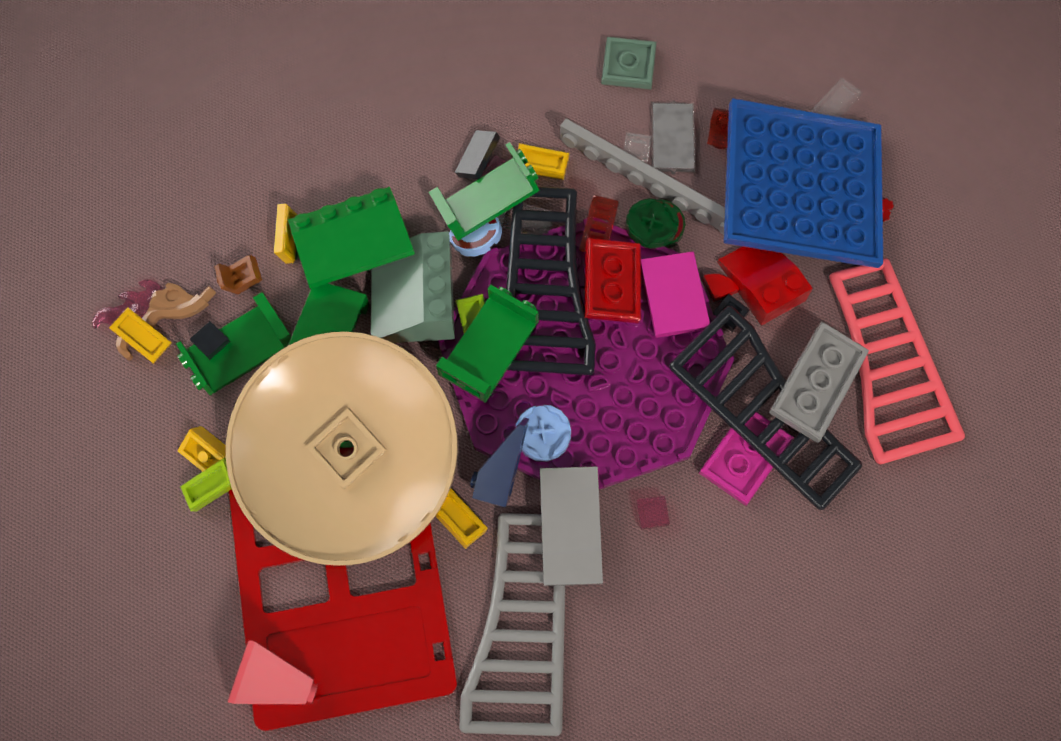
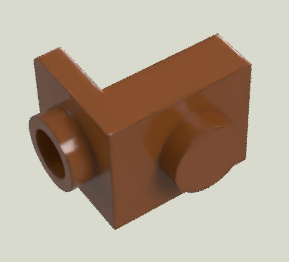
(239, 275)

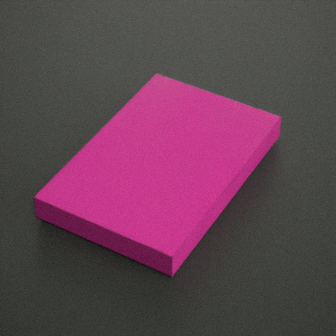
(674, 294)
(738, 466)

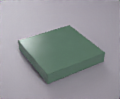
(629, 63)

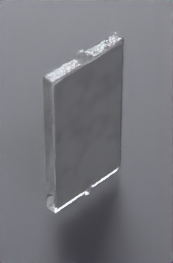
(673, 137)

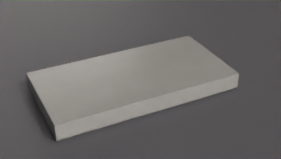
(819, 382)
(571, 526)

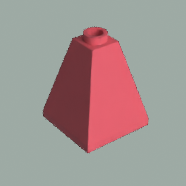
(269, 680)

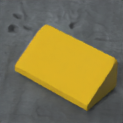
(202, 448)

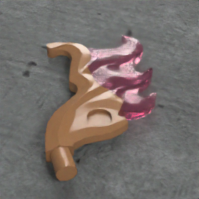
(154, 305)

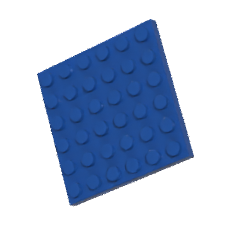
(804, 184)

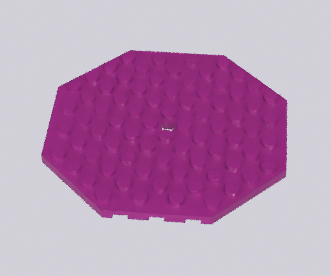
(625, 414)

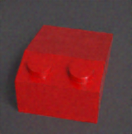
(766, 281)

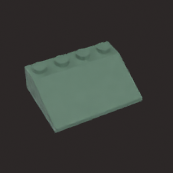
(415, 293)

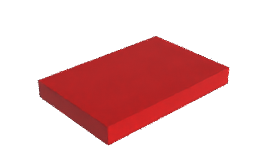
(612, 280)

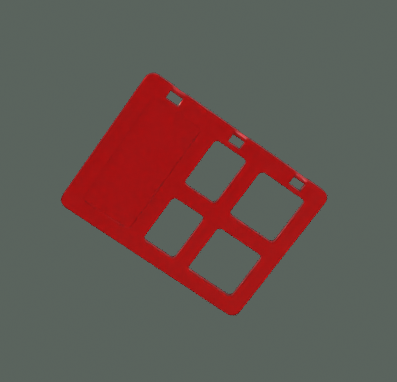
(355, 648)

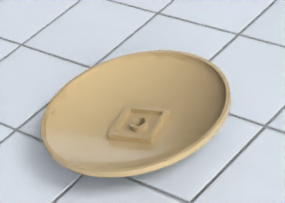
(289, 437)

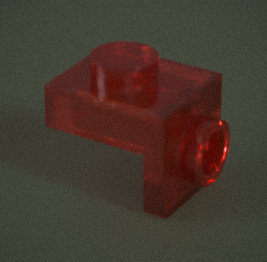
(718, 128)

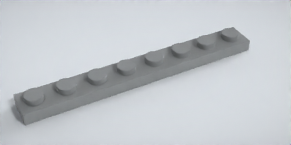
(643, 174)

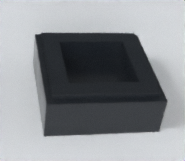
(731, 301)
(209, 340)

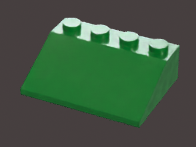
(350, 237)

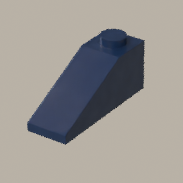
(497, 475)

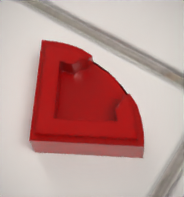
(720, 286)

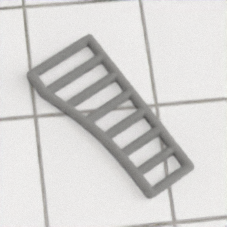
(492, 634)

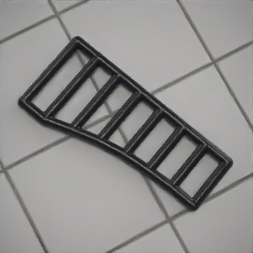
(573, 290)
(738, 423)

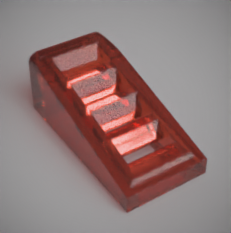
(603, 209)

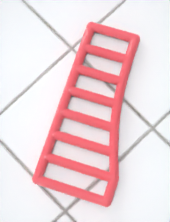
(923, 359)

